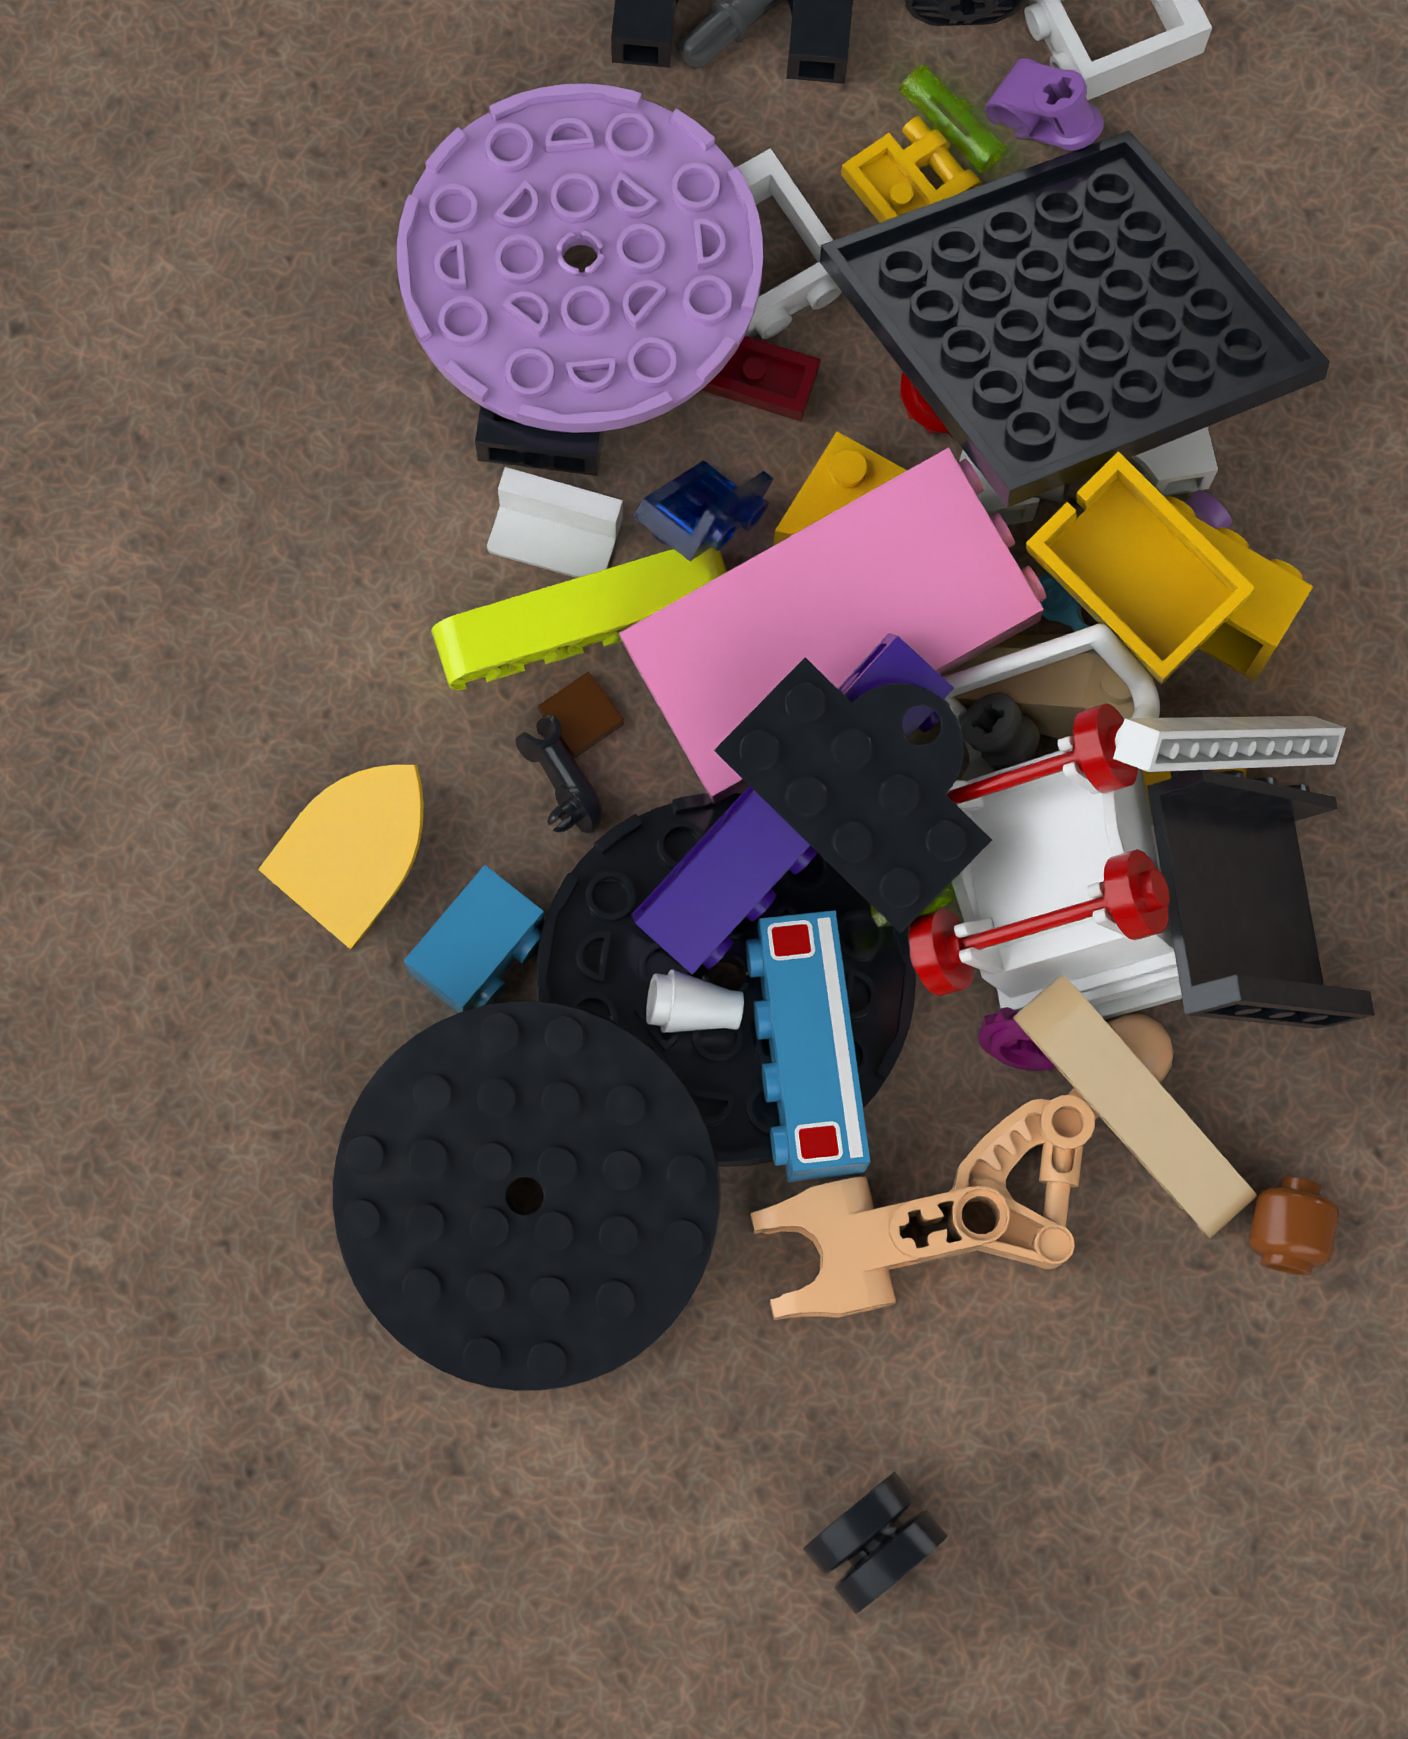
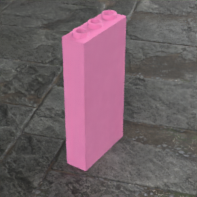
(896, 561)

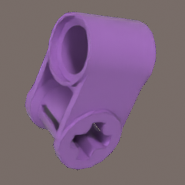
(1045, 106)

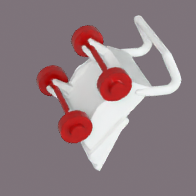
(1069, 861)

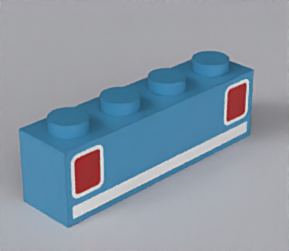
(809, 1046)

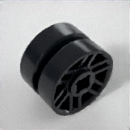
(875, 1543)

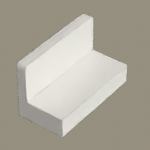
(554, 525)

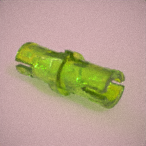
(925, 91)

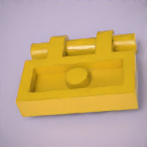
(891, 177)

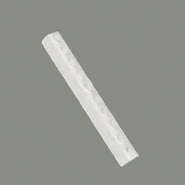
(1227, 742)

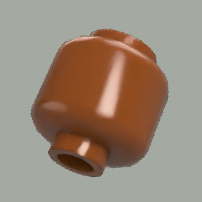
(1293, 1227)

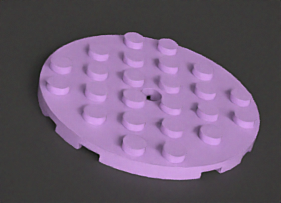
(563, 344)

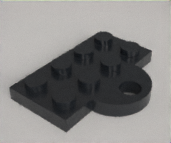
(861, 786)

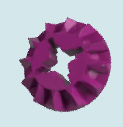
(1010, 1044)

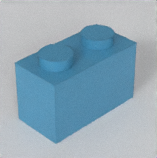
(477, 942)

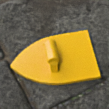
(351, 848)

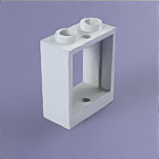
(1185, 38)
(812, 286)

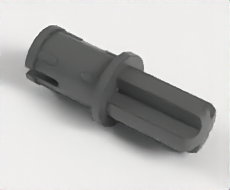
(726, 24)

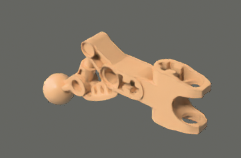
(865, 1243)

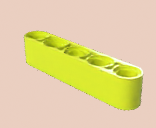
(566, 616)

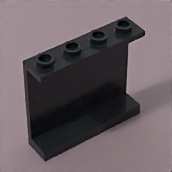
(1243, 900)

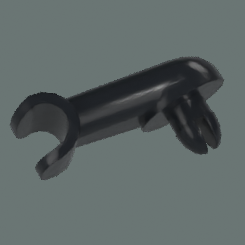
(573, 791)

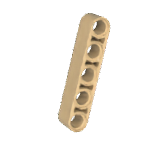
(1135, 1105)

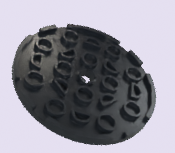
(605, 963)
(621, 1178)

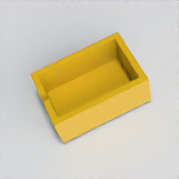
(1140, 568)
(1260, 623)

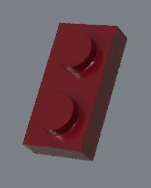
(767, 378)

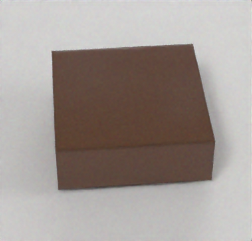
(583, 713)

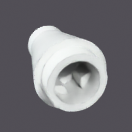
(689, 1004)

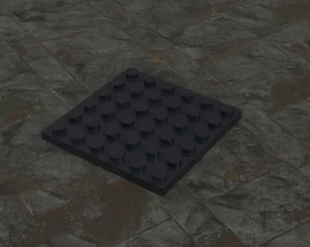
(1071, 316)

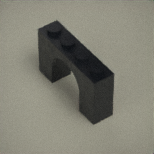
(816, 48)

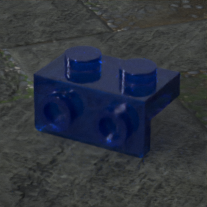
(703, 509)

